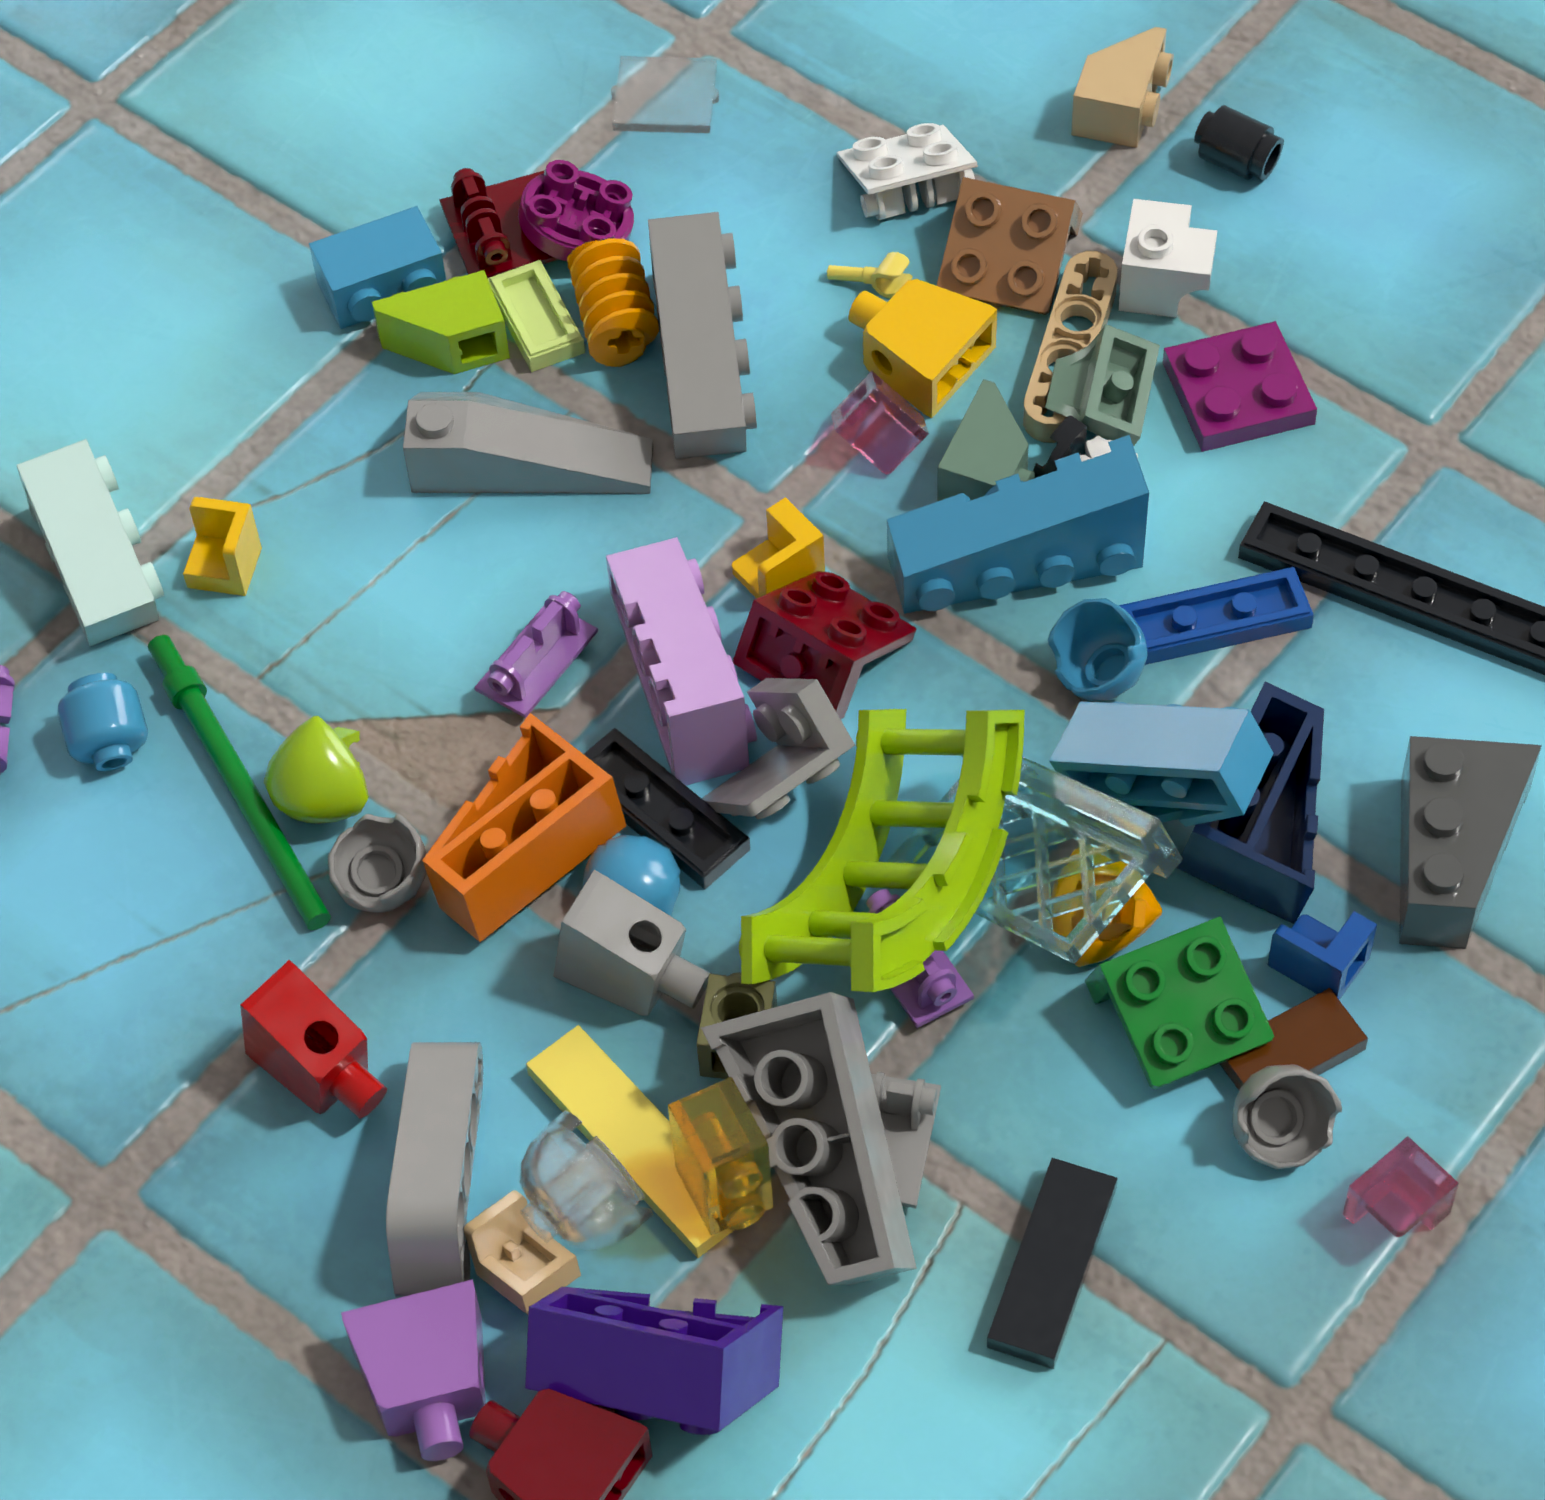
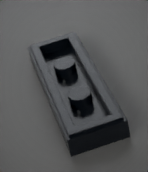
(669, 811)
(1052, 1263)

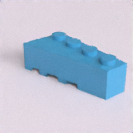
(1023, 534)

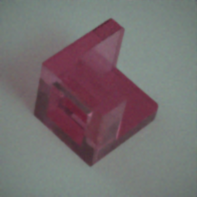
(879, 423)
(1402, 1190)

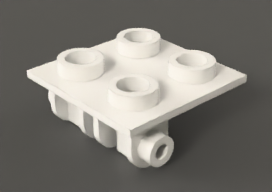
(923, 155)

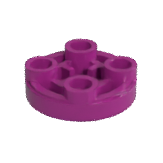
(573, 208)

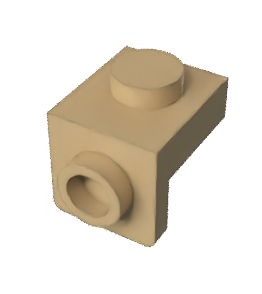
(515, 1257)

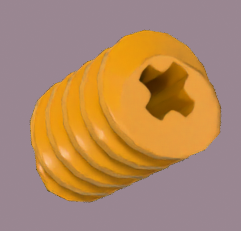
(613, 300)

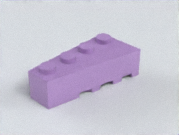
(681, 661)

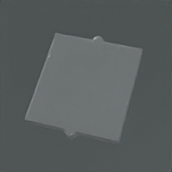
(665, 94)

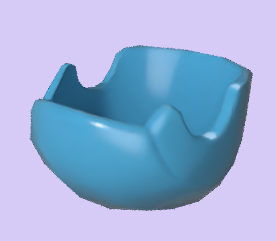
(1098, 649)
(640, 867)

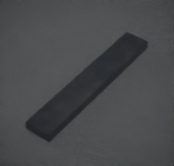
(1398, 585)

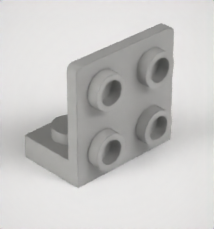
(807, 748)

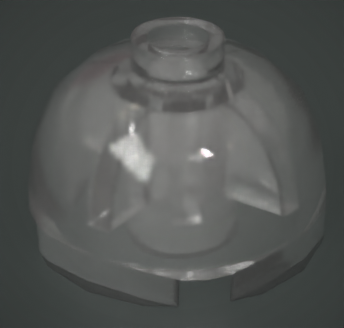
(578, 1189)

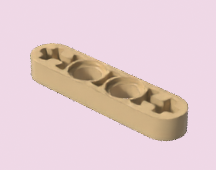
(1060, 341)

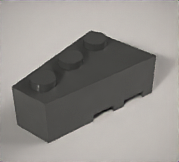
(1454, 830)

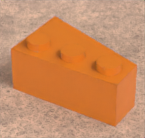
(523, 831)

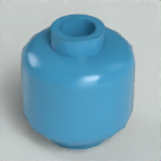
(102, 721)

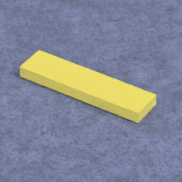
(596, 1091)

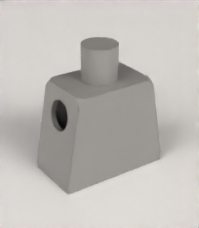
(625, 949)

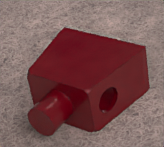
(561, 1450)

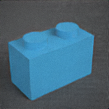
(375, 263)

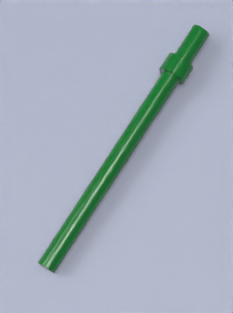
(188, 694)

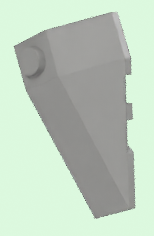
(509, 447)

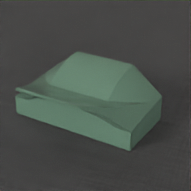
(1106, 384)

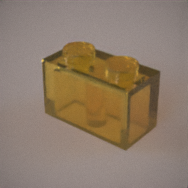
(721, 1156)

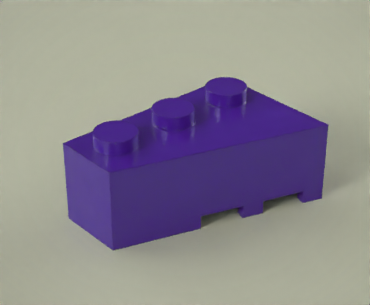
(651, 1359)

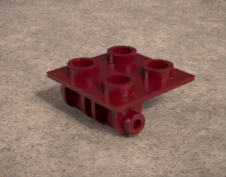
(488, 224)

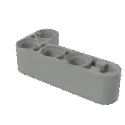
(434, 1166)

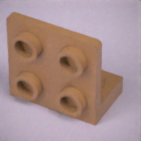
(1007, 245)

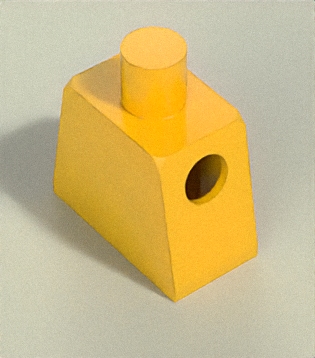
(924, 340)

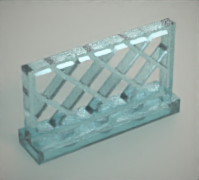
(1070, 813)

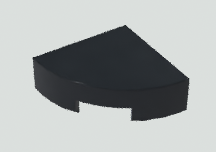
(1070, 439)

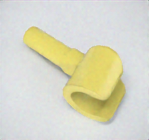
(885, 279)

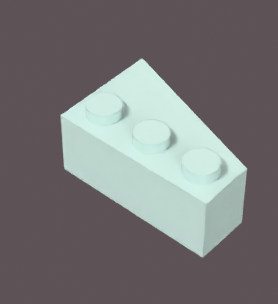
(91, 541)

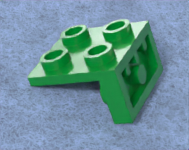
(1183, 1002)

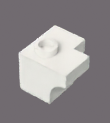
(1163, 258)

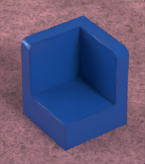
(1320, 955)

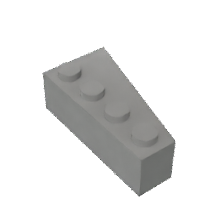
(698, 335)
(825, 1135)

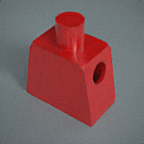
(309, 1044)

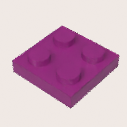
(1239, 386)

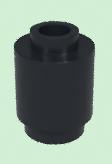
(1238, 143)

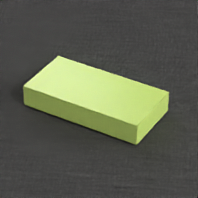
(536, 316)

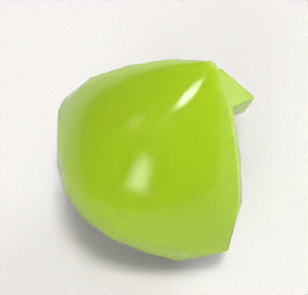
(316, 774)

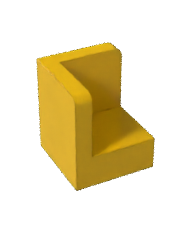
(223, 547)
(788, 554)

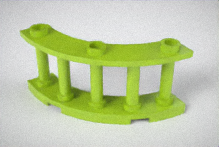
(941, 895)

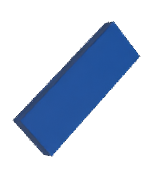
(1222, 614)

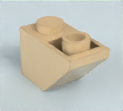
(1119, 89)

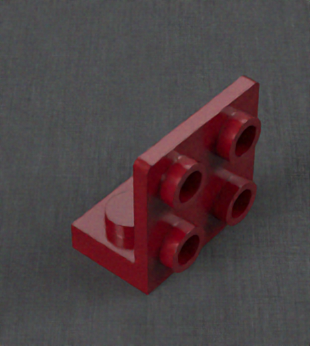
(819, 633)

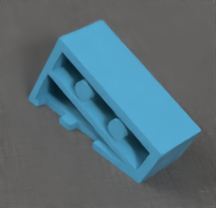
(1166, 758)

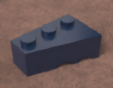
(1270, 848)

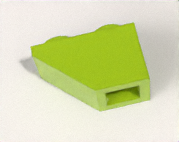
(445, 324)

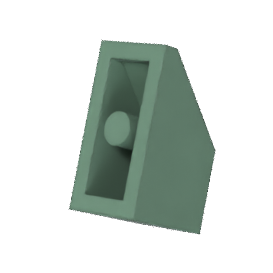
(983, 448)

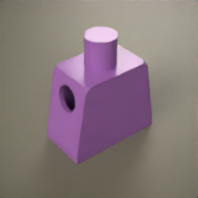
(423, 1363)

